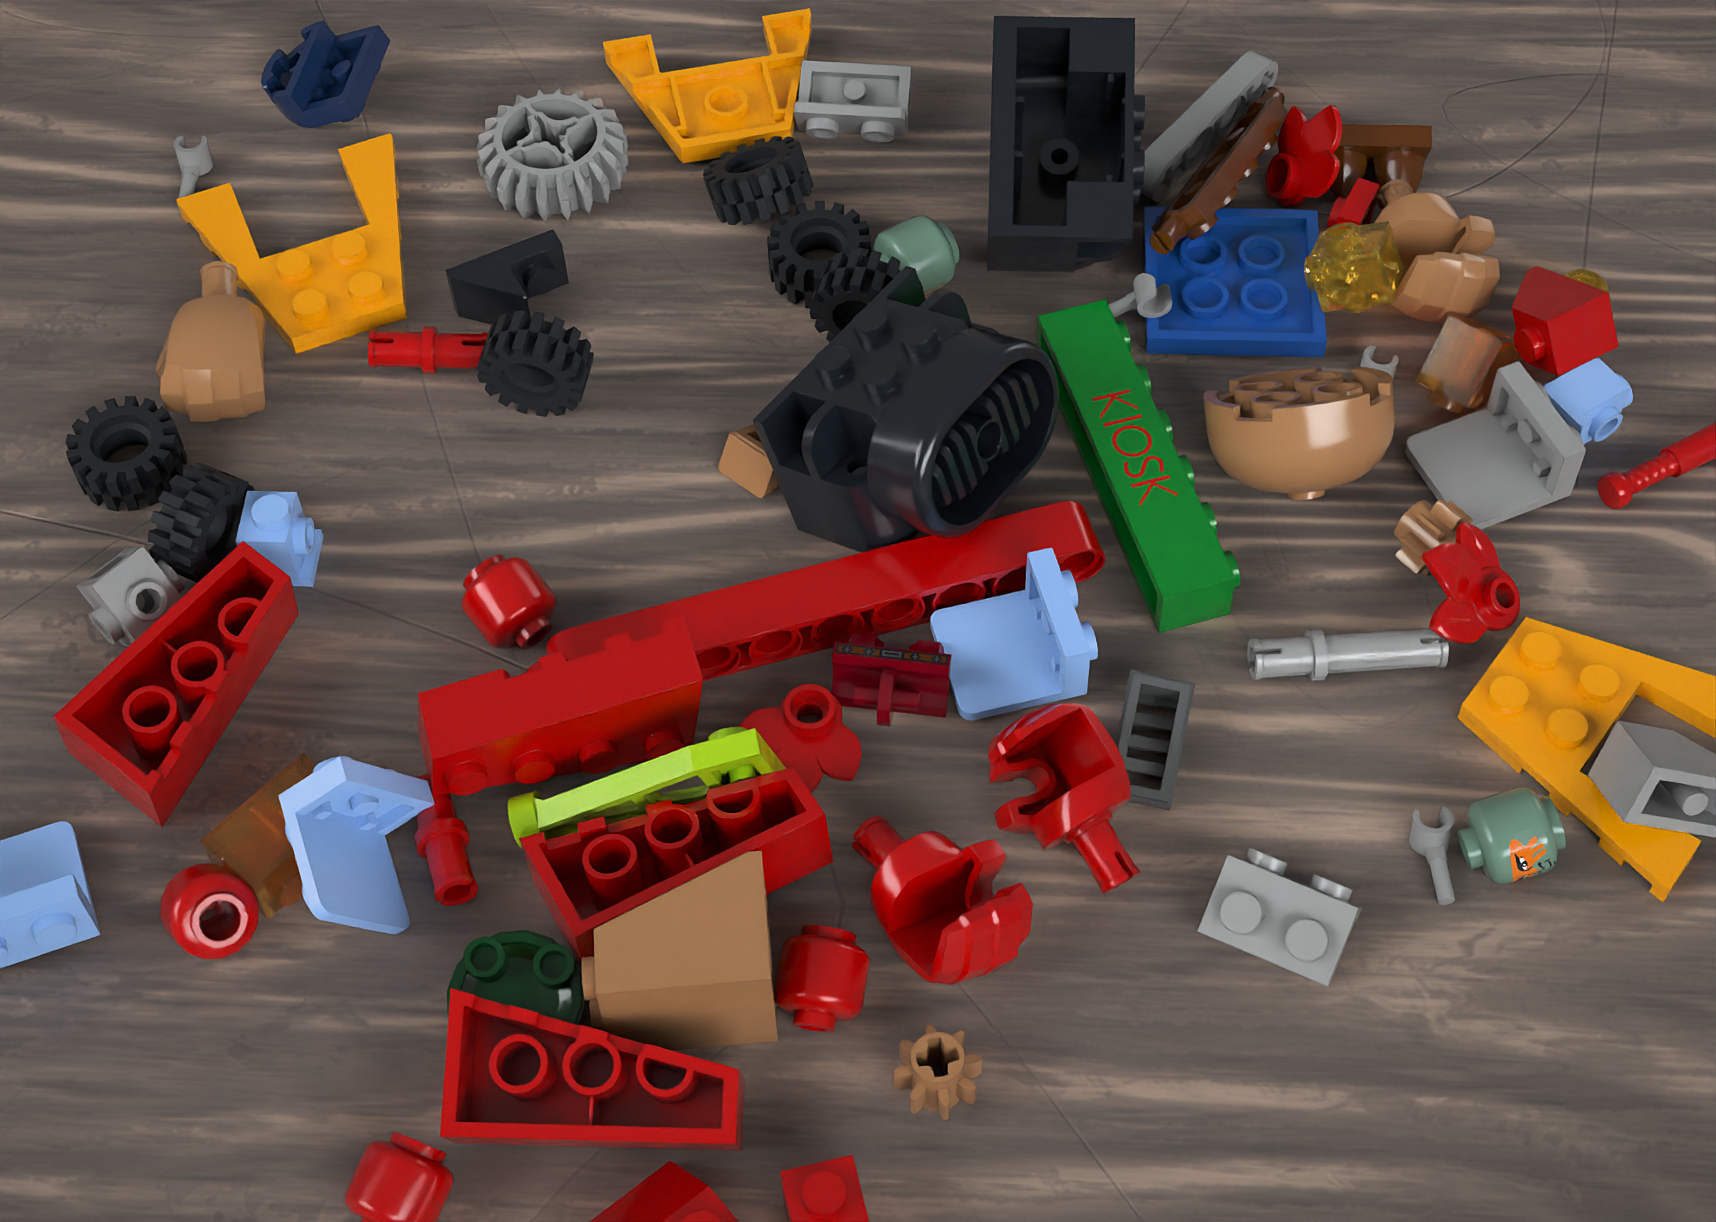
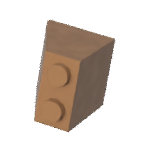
(688, 964)

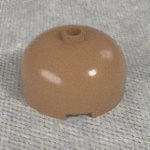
(1301, 428)

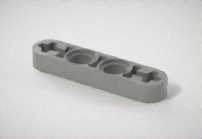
(1204, 124)

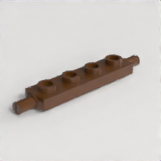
(1225, 166)

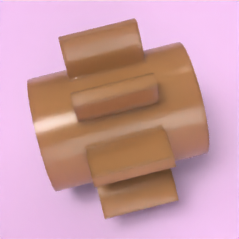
(1425, 528)
(942, 1051)

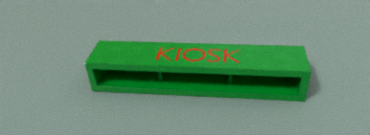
(1136, 468)

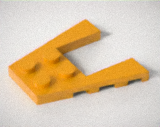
(329, 284)
(1552, 707)

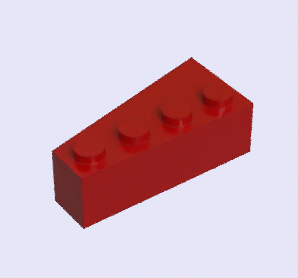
(563, 714)
(626, 863)
(571, 1085)

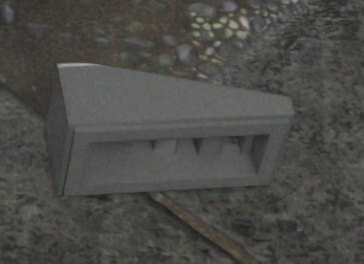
(1166, 694)

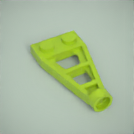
(726, 758)

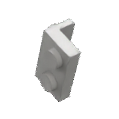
(853, 100)
(1279, 916)

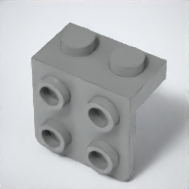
(1502, 456)

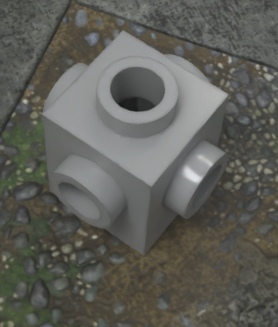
(114, 592)

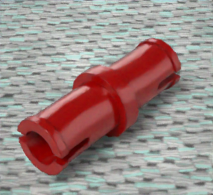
(425, 349)
(443, 844)

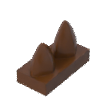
(1392, 150)

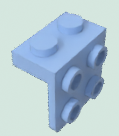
(1018, 645)
(340, 843)
(43, 894)

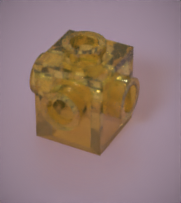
(1354, 267)

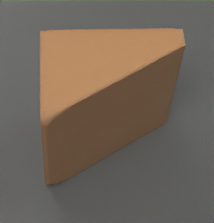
(747, 462)

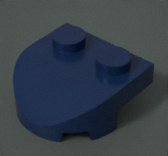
(325, 74)

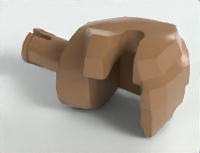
(1438, 255)
(214, 352)

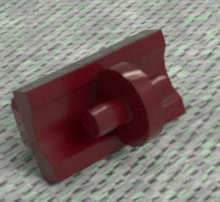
(891, 678)

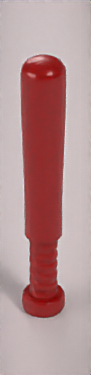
(1673, 461)

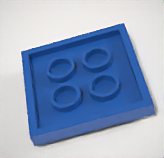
(1238, 287)

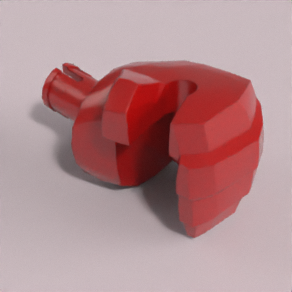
(1076, 785)
(941, 902)

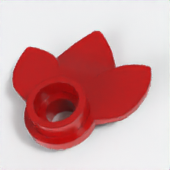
(1305, 156)
(1475, 587)
(809, 747)

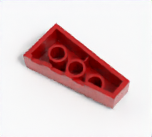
(180, 683)

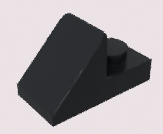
(507, 278)

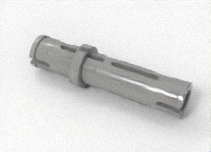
(1343, 653)

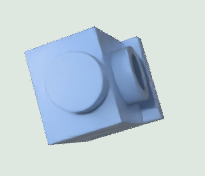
(1591, 399)
(282, 534)

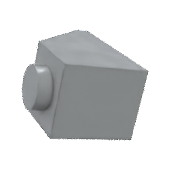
(1658, 779)

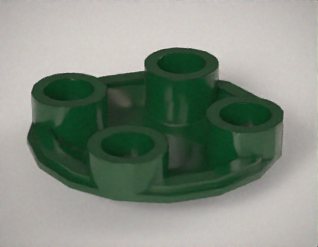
(522, 972)

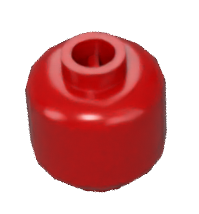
(508, 602)
(229, 917)
(821, 977)
(399, 1182)

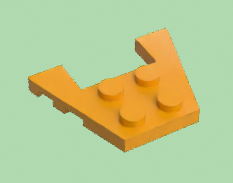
(720, 104)

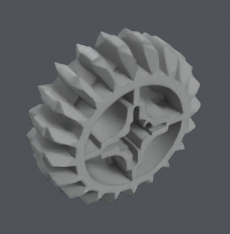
(552, 154)

